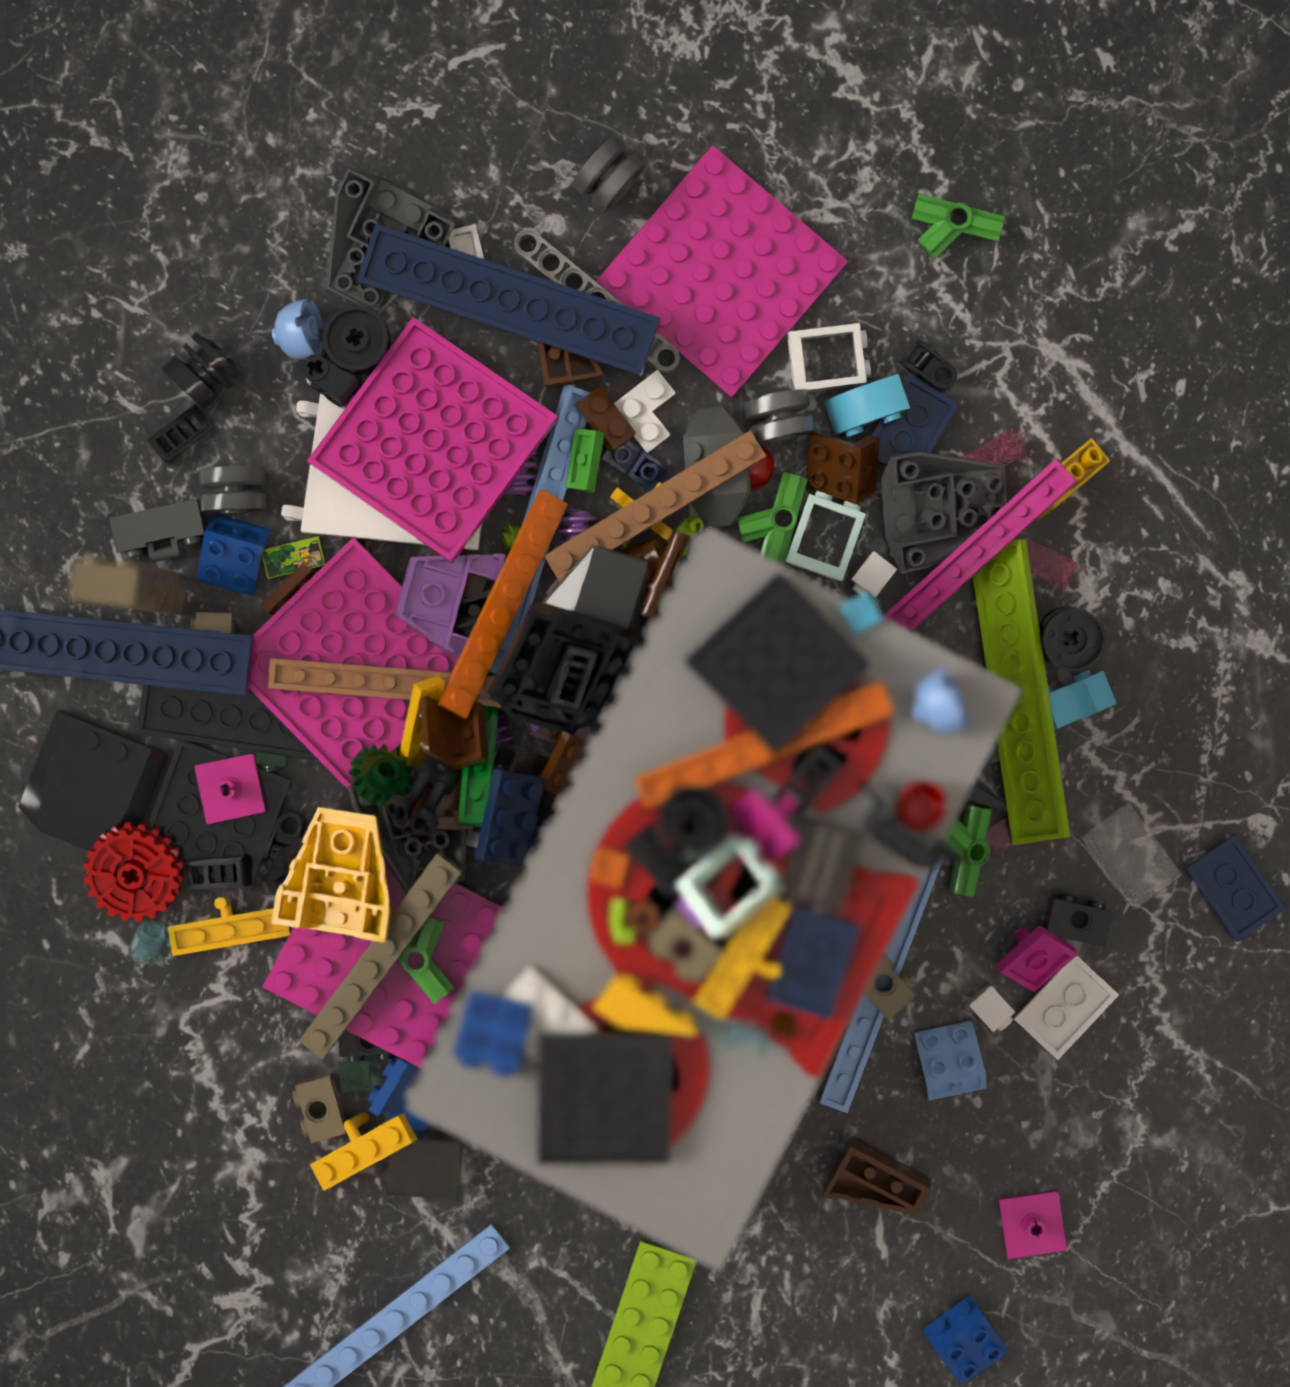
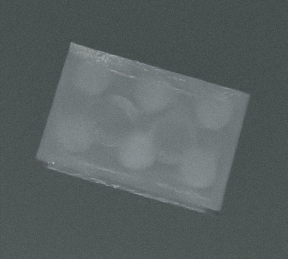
(1131, 856)

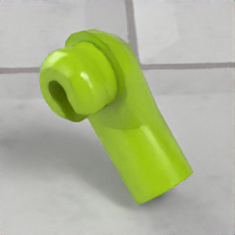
(690, 527)
(617, 923)

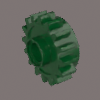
(380, 774)

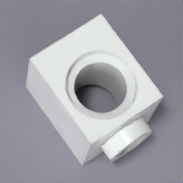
(872, 575)
(991, 1008)

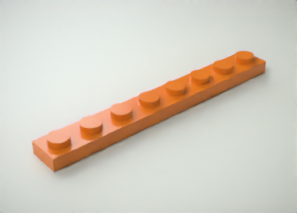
(502, 604)
(749, 753)

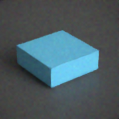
(861, 613)

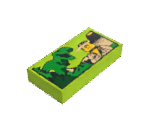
(288, 557)

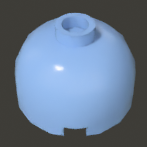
(298, 330)
(941, 703)

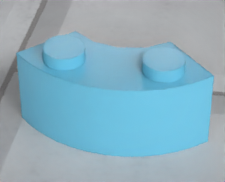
(866, 405)
(1080, 698)

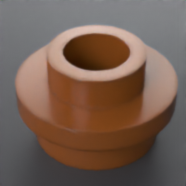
(643, 929)

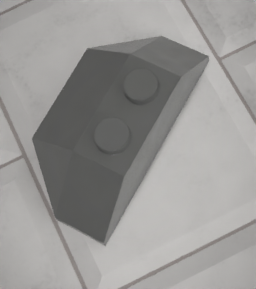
(707, 433)

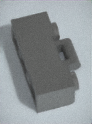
(170, 522)

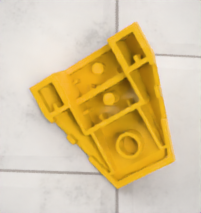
(337, 879)

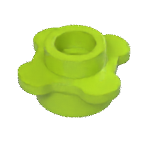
(509, 535)

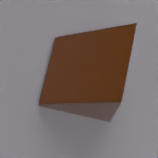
(784, 1024)

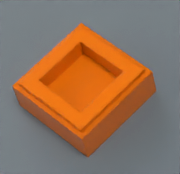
(609, 867)

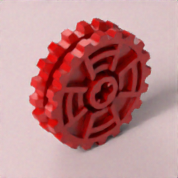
(137, 849)

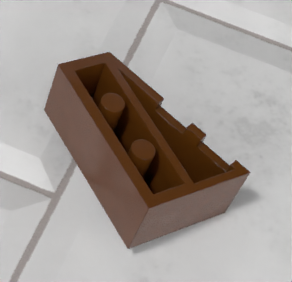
(566, 368)
(875, 1179)

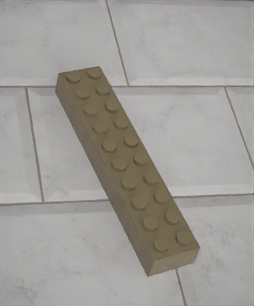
(127, 585)

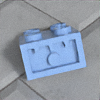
(951, 1060)

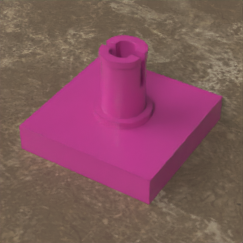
(230, 788)
(765, 822)
(1036, 957)
(1032, 1224)

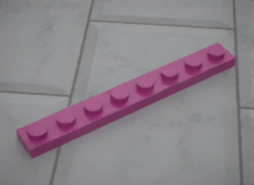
(982, 546)

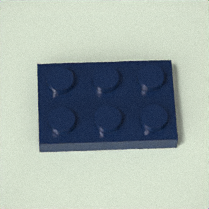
(919, 424)
(510, 818)
(1235, 888)
(813, 963)

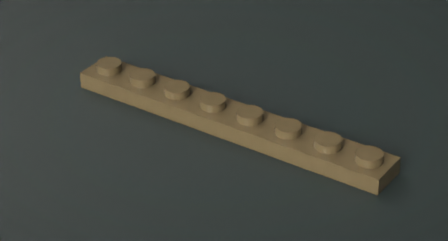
(381, 956)

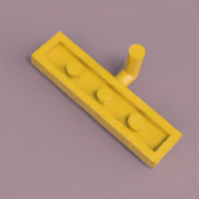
(411, 740)
(225, 930)
(742, 958)
(362, 1149)

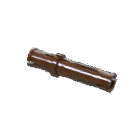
(664, 574)

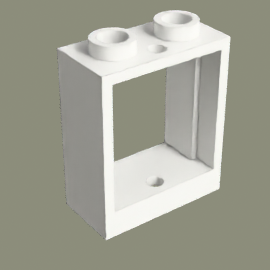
(797, 362)

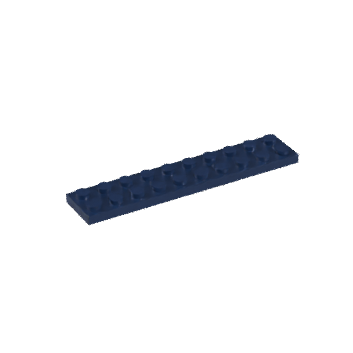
(509, 299)
(126, 652)

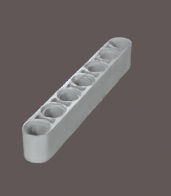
(567, 269)

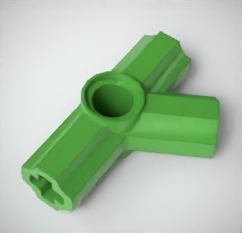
(944, 232)
(763, 523)
(970, 840)
(428, 977)

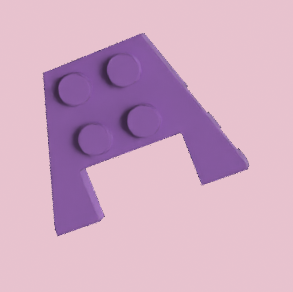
(434, 593)

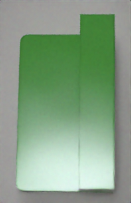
(584, 460)

